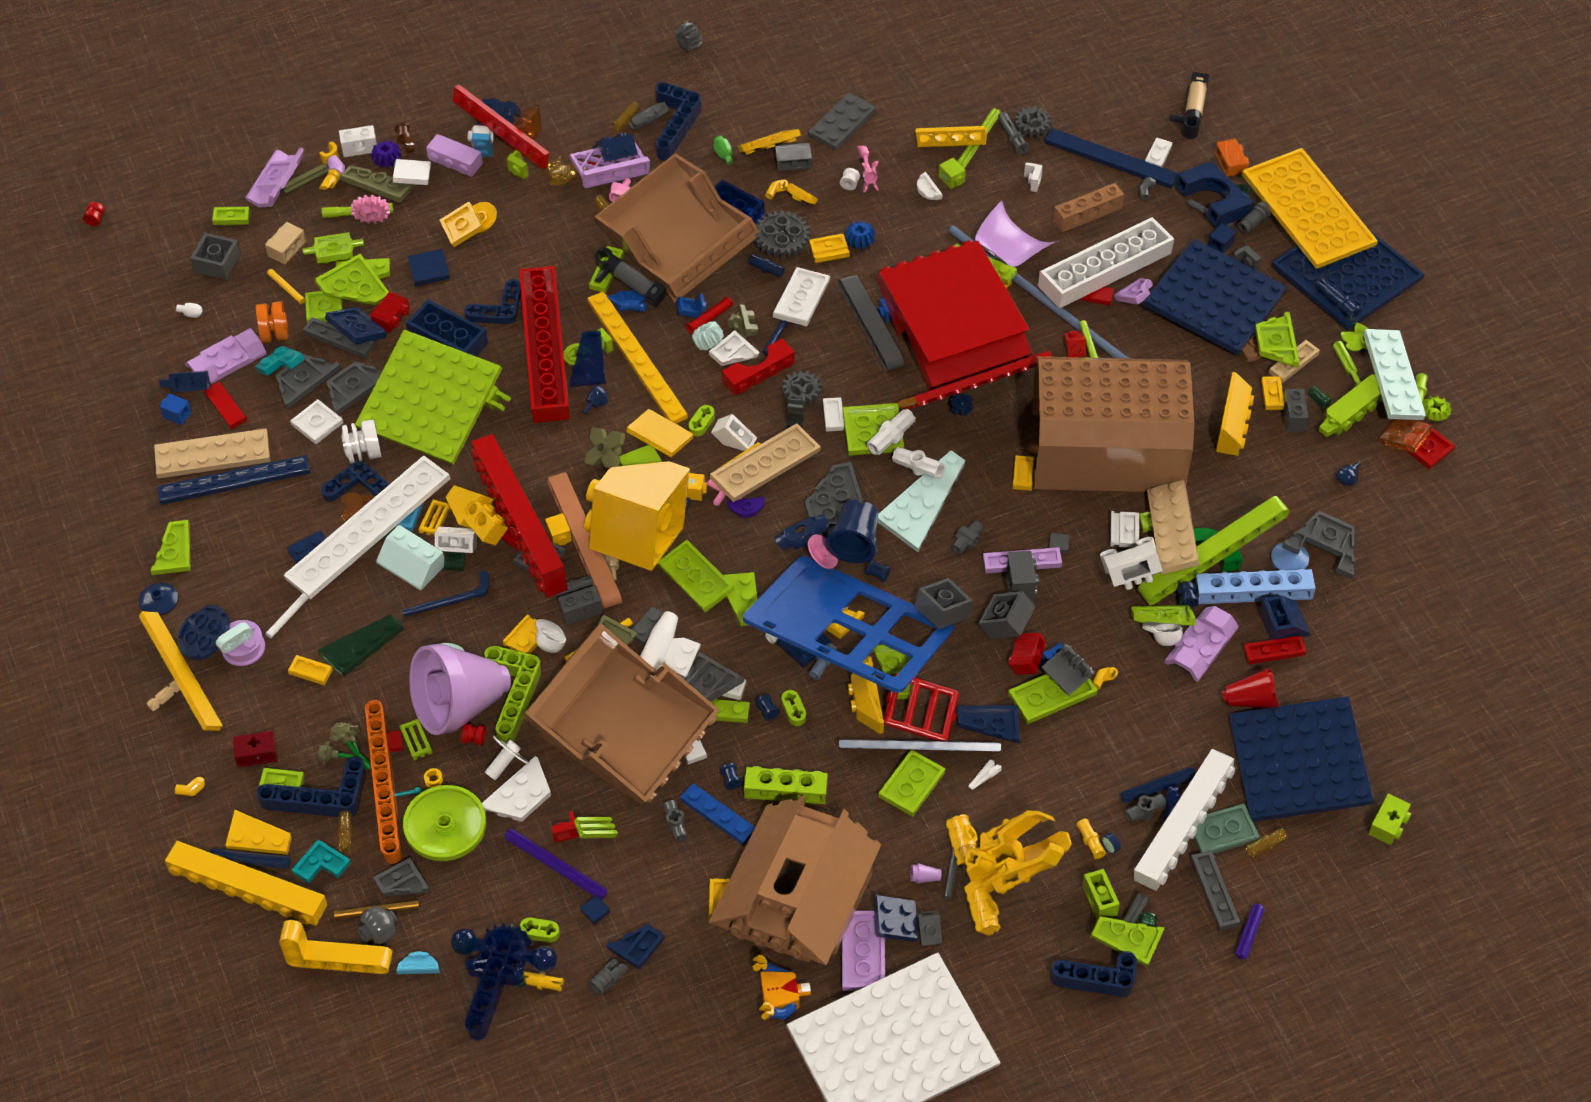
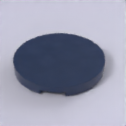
(201, 632)

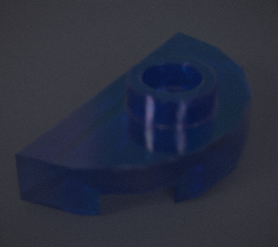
(1172, 799)

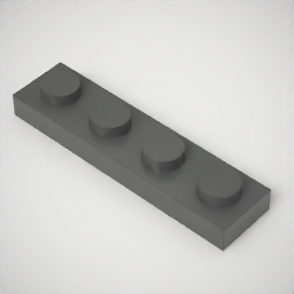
(329, 334)
(1215, 890)

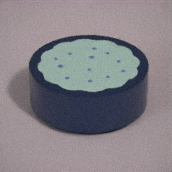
(1111, 843)

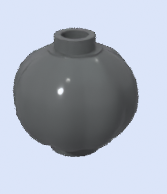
(377, 925)

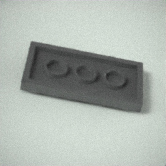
(842, 121)

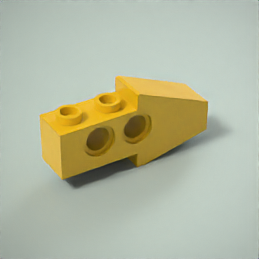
(476, 512)

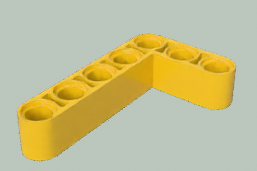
(331, 955)

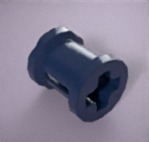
(878, 570)
(768, 709)
(731, 777)

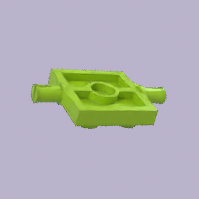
(333, 247)

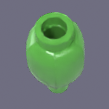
(723, 149)

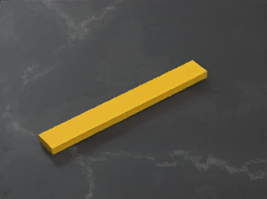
(180, 671)

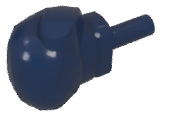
(596, 397)
(1348, 474)

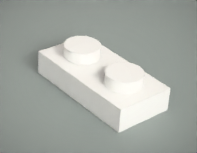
(1159, 152)

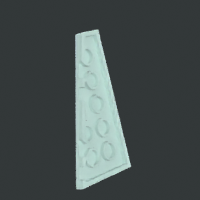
(919, 505)

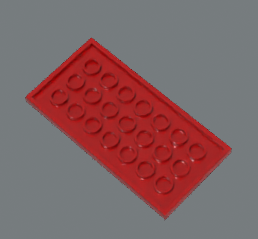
(970, 382)

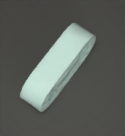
(234, 637)

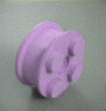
(250, 650)

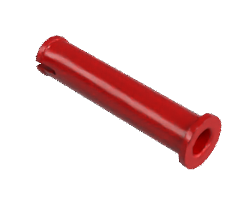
(709, 315)

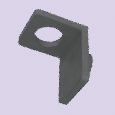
(929, 927)

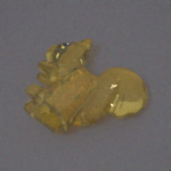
(561, 172)

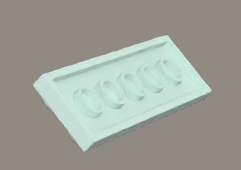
(1394, 374)

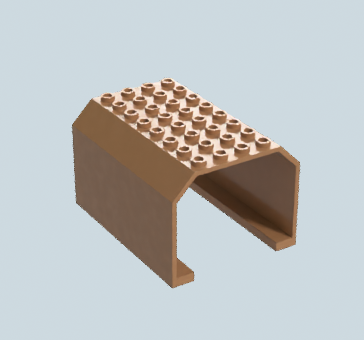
(1112, 423)

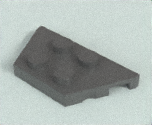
(304, 378)
(352, 385)
(712, 678)

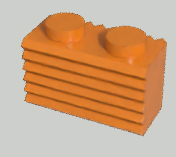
(1231, 157)

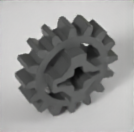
(1033, 121)
(802, 386)

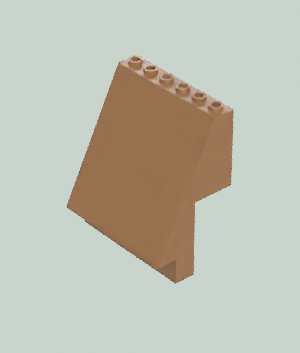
(676, 226)
(621, 715)

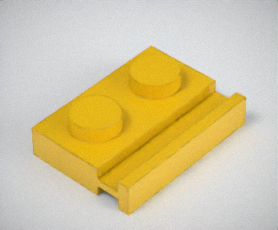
(829, 248)
(523, 636)

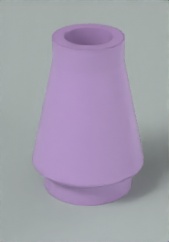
(921, 873)

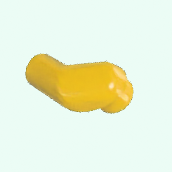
(775, 187)
(1103, 675)
(192, 788)

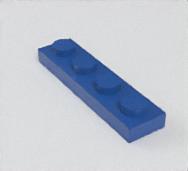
(717, 814)

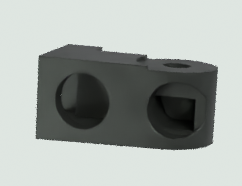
(795, 412)

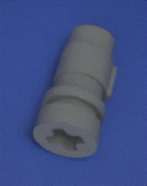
(1258, 214)

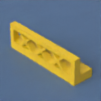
(951, 136)

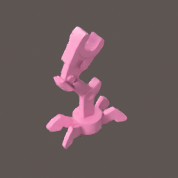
(869, 174)

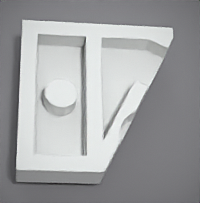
(733, 350)

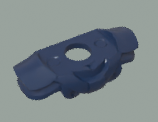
(790, 537)

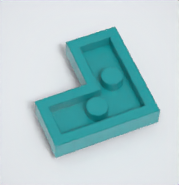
(280, 357)
(321, 857)

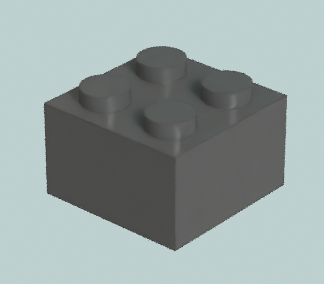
(215, 256)
(1021, 573)
(943, 603)
(1007, 615)

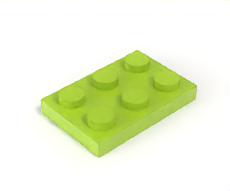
(912, 783)

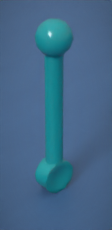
(417, 790)

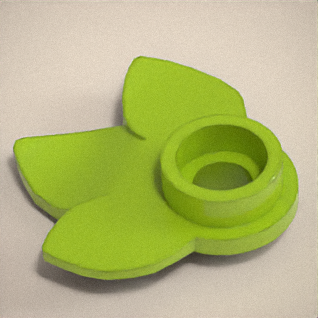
(1355, 340)

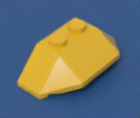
(866, 701)

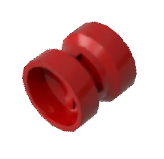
(93, 214)
(473, 734)

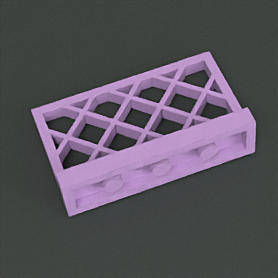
(611, 171)

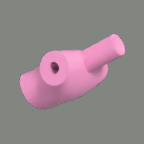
(619, 189)

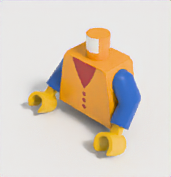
(779, 990)

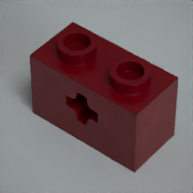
(255, 749)

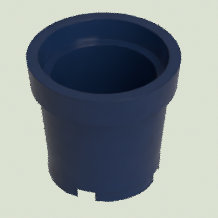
(854, 533)

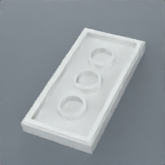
(801, 296)

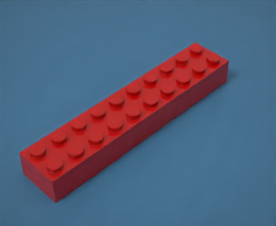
(544, 344)
(519, 516)

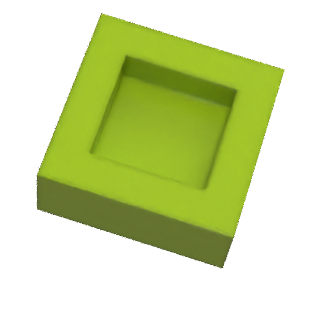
(607, 343)

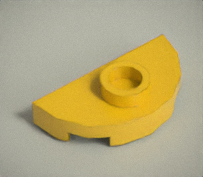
(799, 194)

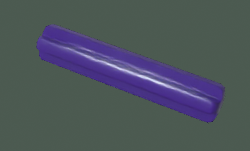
(1249, 931)

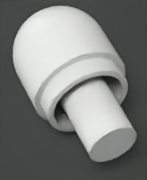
(190, 310)

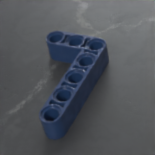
(687, 110)
(317, 796)

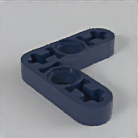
(504, 309)
(355, 477)

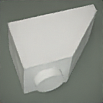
(733, 433)

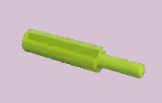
(1346, 360)

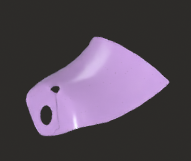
(1005, 240)

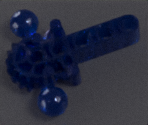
(516, 941)

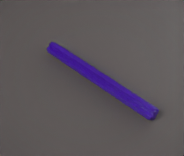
(556, 864)

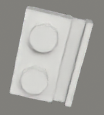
(1124, 529)

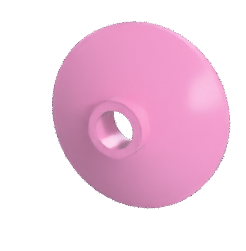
(820, 552)

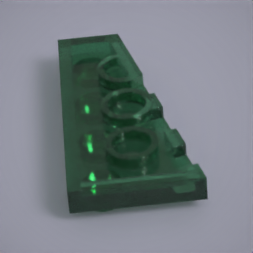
(359, 645)

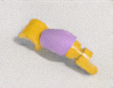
(335, 166)

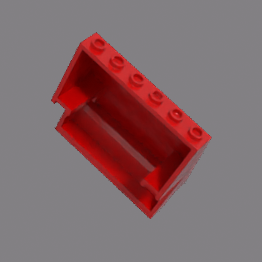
(954, 313)

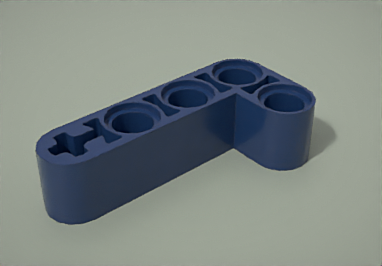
(1093, 973)

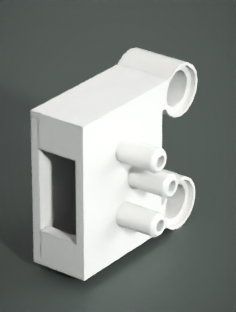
(1132, 563)

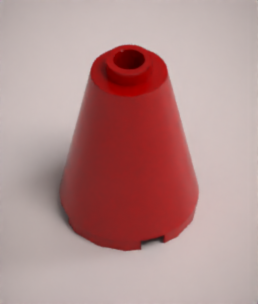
(1252, 691)

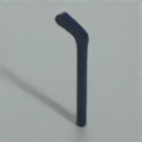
(479, 592)

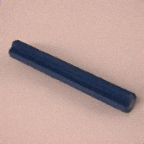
(1157, 784)
(254, 858)

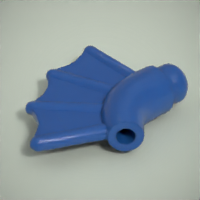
(629, 301)

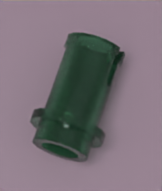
(1322, 399)

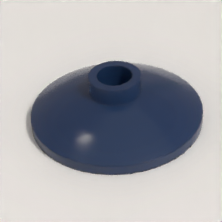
(163, 603)

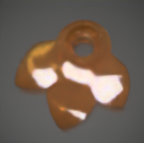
(354, 503)

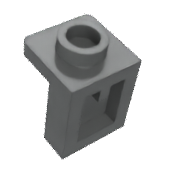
(1248, 257)

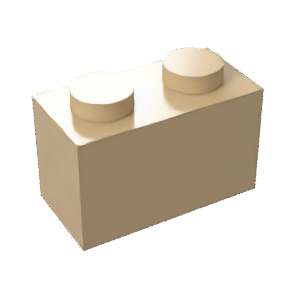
(285, 243)

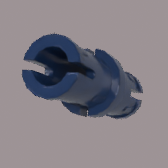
(766, 265)

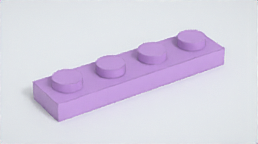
(1045, 559)

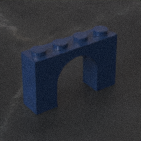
(1211, 178)

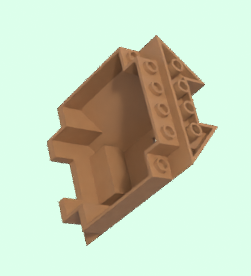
(820, 908)

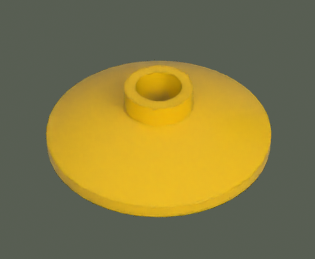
(486, 213)

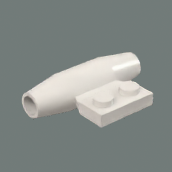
(664, 648)

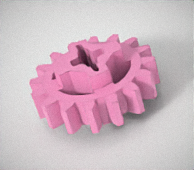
(370, 209)

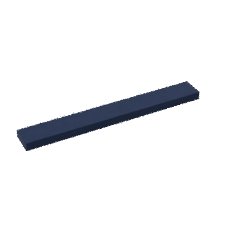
(1110, 158)
(233, 479)

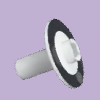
(504, 757)

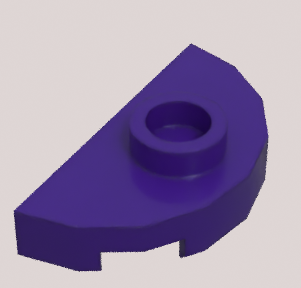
(746, 507)

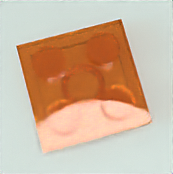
(1406, 434)

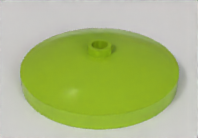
(444, 823)

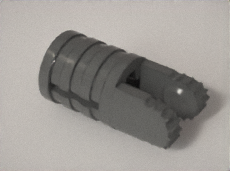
(607, 976)

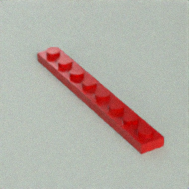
(501, 127)

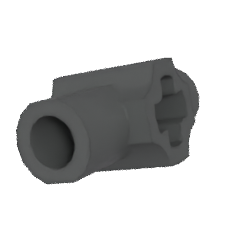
(967, 537)
(1145, 808)
(675, 821)

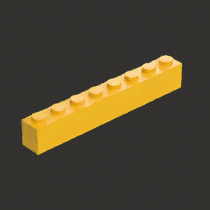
(246, 883)

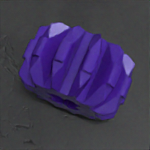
(385, 154)

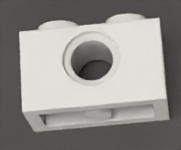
(357, 140)
(455, 539)

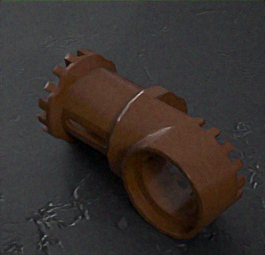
(404, 137)

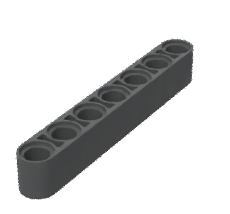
(871, 323)

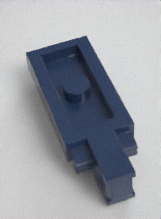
(187, 381)

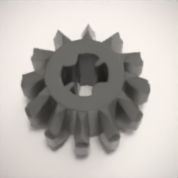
(688, 36)

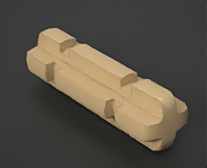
(162, 696)

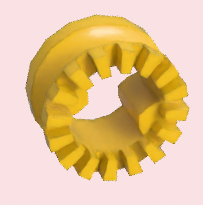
(433, 771)

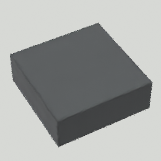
(1060, 541)

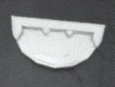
(927, 188)

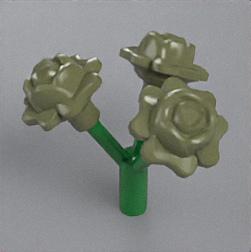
(346, 734)

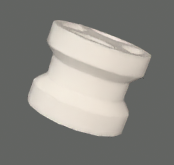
(849, 179)

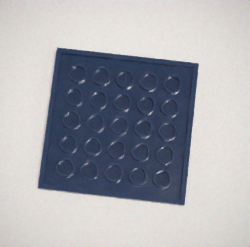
(1366, 277)
(1215, 296)
(1300, 759)

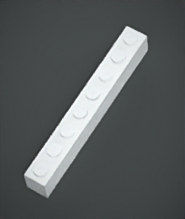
(1184, 819)

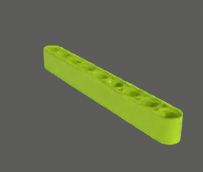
(1217, 548)

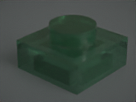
(454, 561)

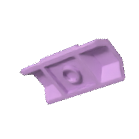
(274, 178)
(228, 355)
(1203, 642)

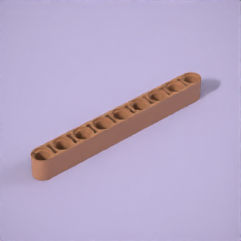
(592, 560)

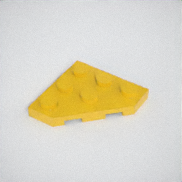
(769, 141)

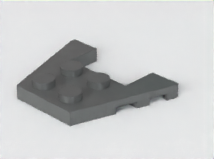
(1328, 535)

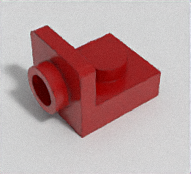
(565, 831)

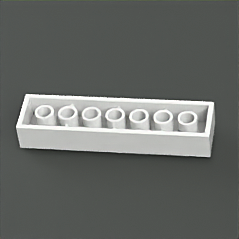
(1105, 262)

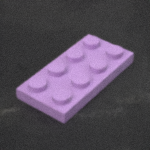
(862, 953)

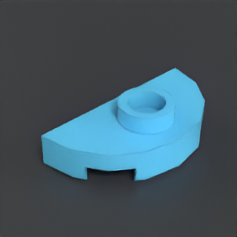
(418, 963)

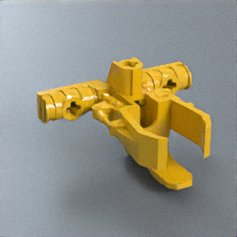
(1001, 860)

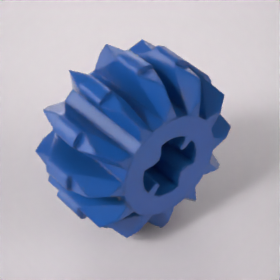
(860, 235)

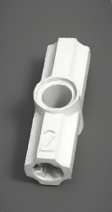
(891, 432)
(918, 462)

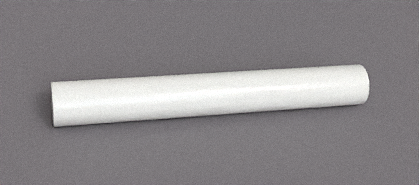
(287, 615)

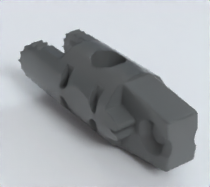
(648, 116)

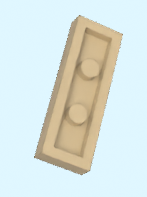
(1306, 353)

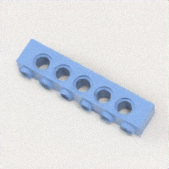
(1240, 586)

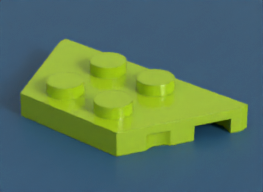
(1277, 340)

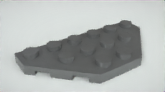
(831, 494)

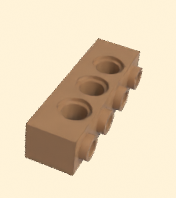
(1088, 207)

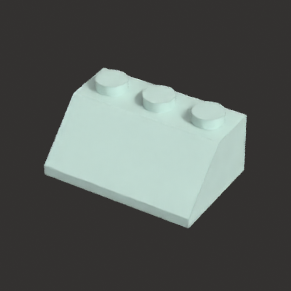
(410, 557)

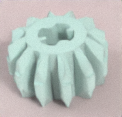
(707, 335)

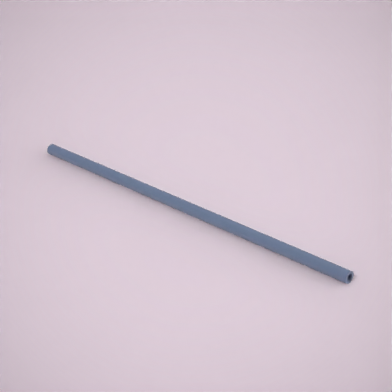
(1045, 300)

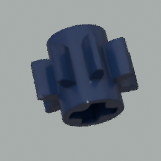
(961, 404)

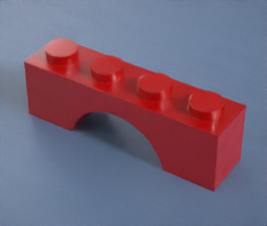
(740, 377)

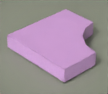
(1135, 292)

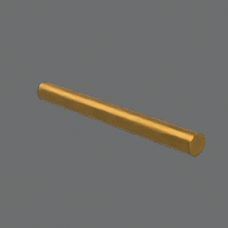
(394, 907)

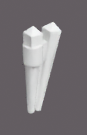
(986, 773)

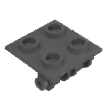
(1068, 669)

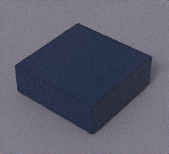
(595, 910)

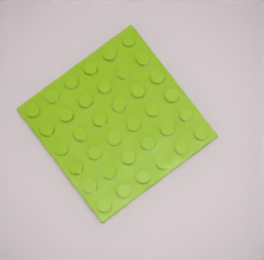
(429, 396)

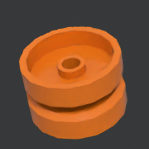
(272, 322)

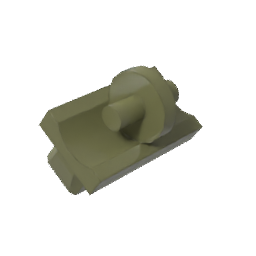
(741, 322)

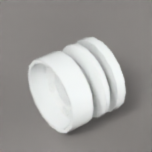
(361, 441)

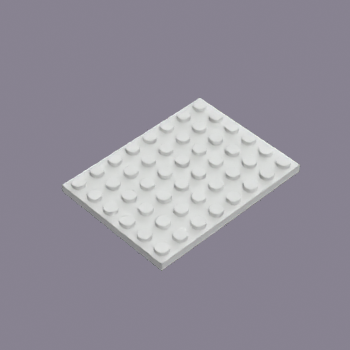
(895, 1039)

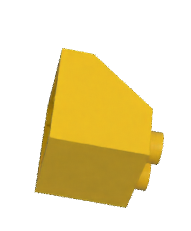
(637, 511)

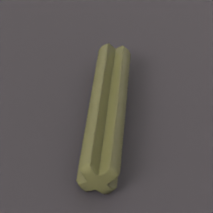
(305, 178)

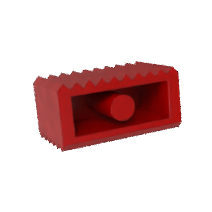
(390, 311)
(1027, 653)

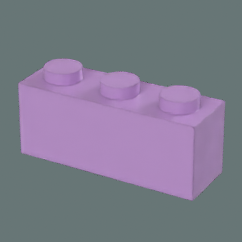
(454, 155)

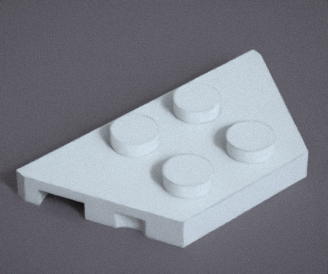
(521, 793)

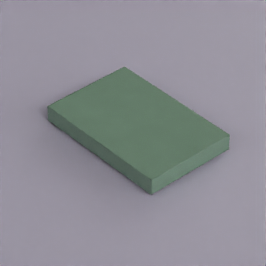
(1226, 830)

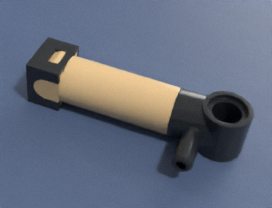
(1194, 107)

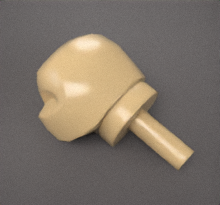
(613, 565)

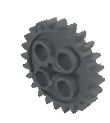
(782, 234)

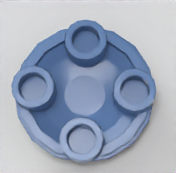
(1286, 560)

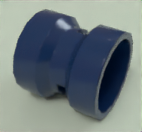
(1187, 593)

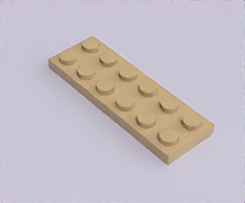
(212, 453)
(765, 462)
(1173, 527)

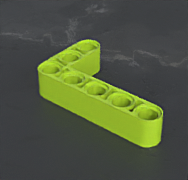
(523, 674)

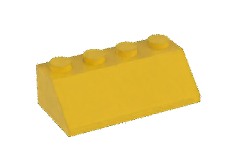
(1234, 417)

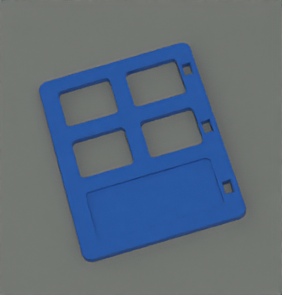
(813, 597)

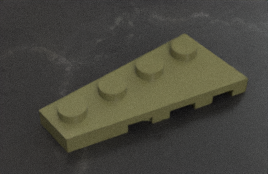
(376, 183)

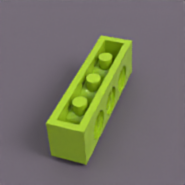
(777, 791)

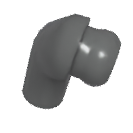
(1147, 183)

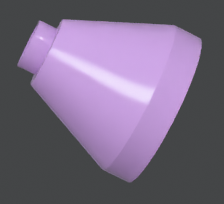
(453, 686)

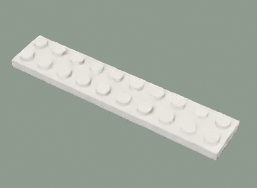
(366, 527)

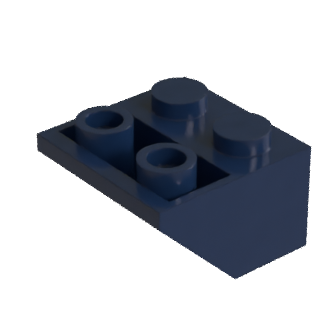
(1283, 618)

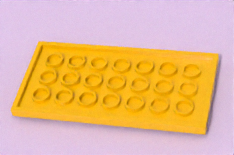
(1309, 208)

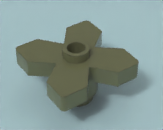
(606, 448)

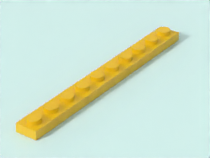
(637, 358)

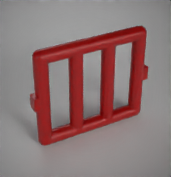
(925, 731)

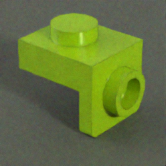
(516, 165)

